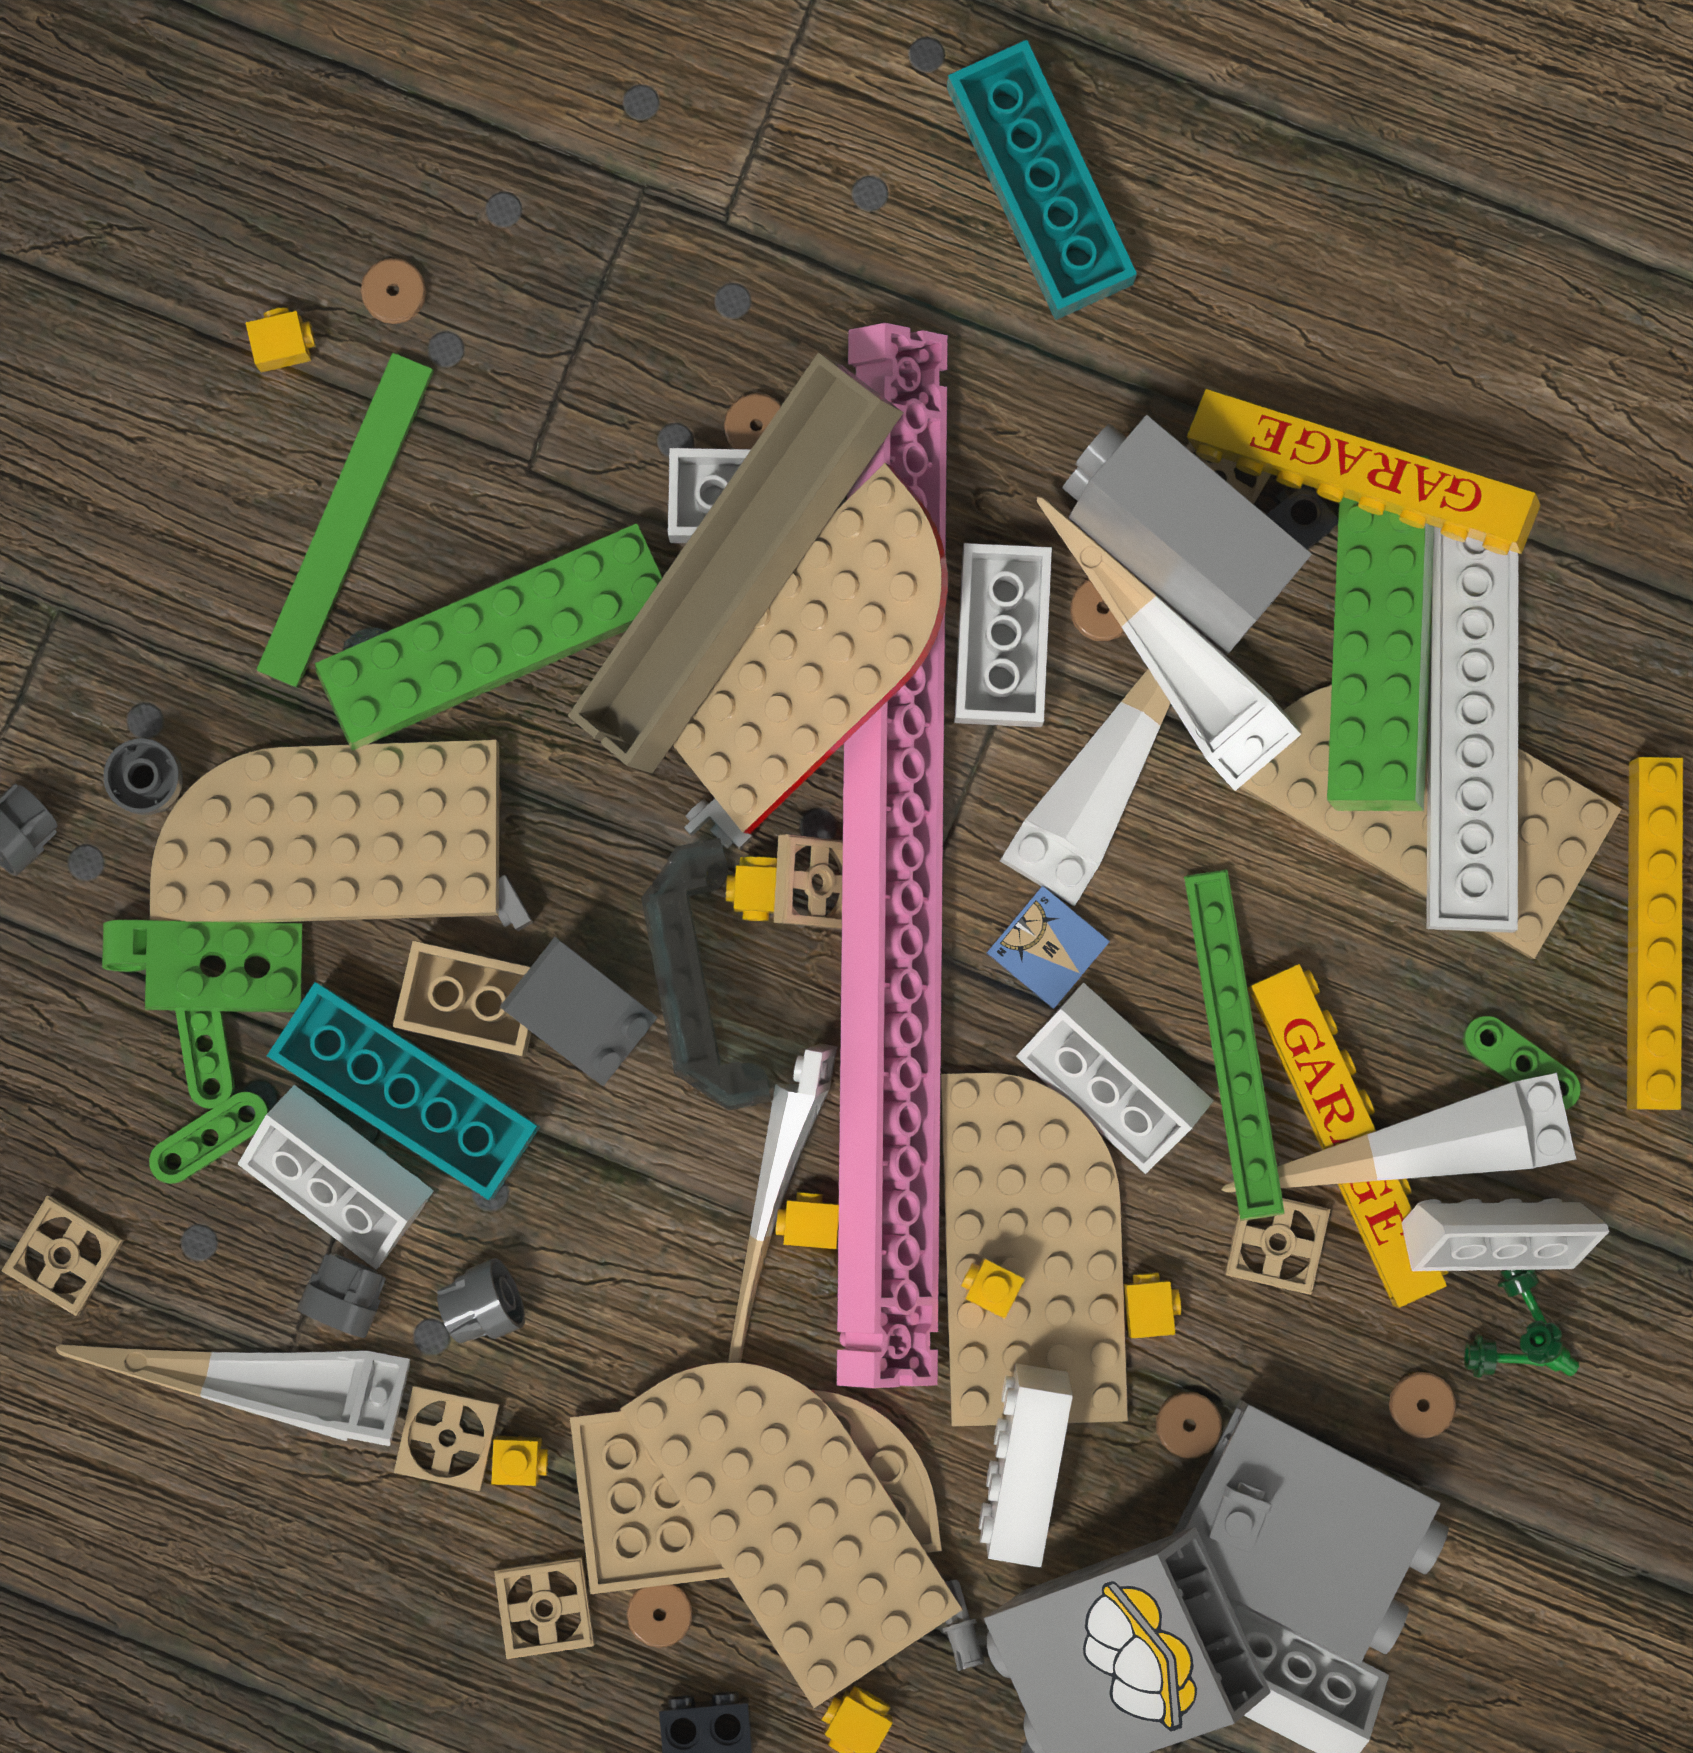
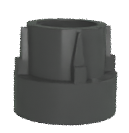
(120, 770)
(23, 828)
(343, 1295)
(481, 1303)

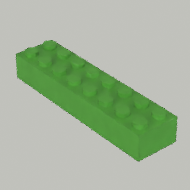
(489, 637)
(1380, 662)

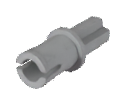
(962, 1633)

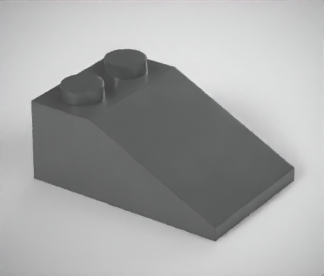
(578, 1011)

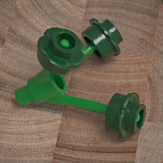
(1540, 1344)

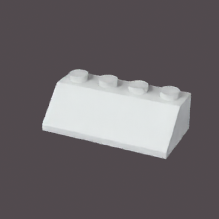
(1115, 1078)
(334, 1176)
(1500, 1235)
(1314, 1690)

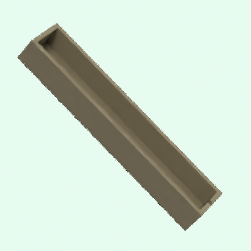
(735, 563)

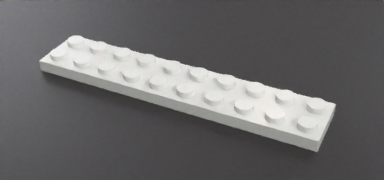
(1472, 739)

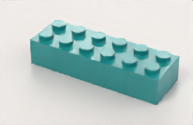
(1041, 180)
(403, 1091)

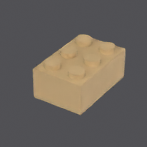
(460, 999)

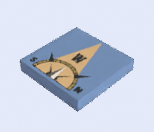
(1048, 947)

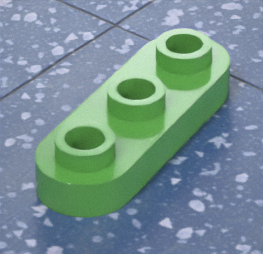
(1505, 1050)
(205, 1065)
(190, 1140)

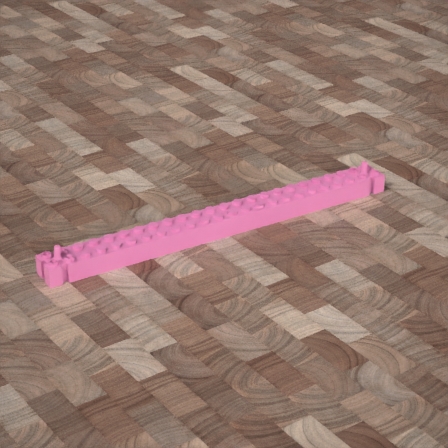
(894, 941)

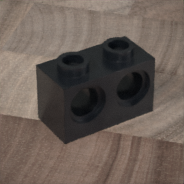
(1323, 518)
(703, 1715)

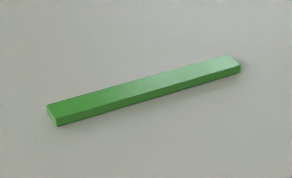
(345, 520)
(1234, 1045)

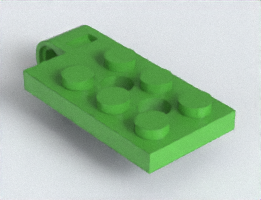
(174, 954)

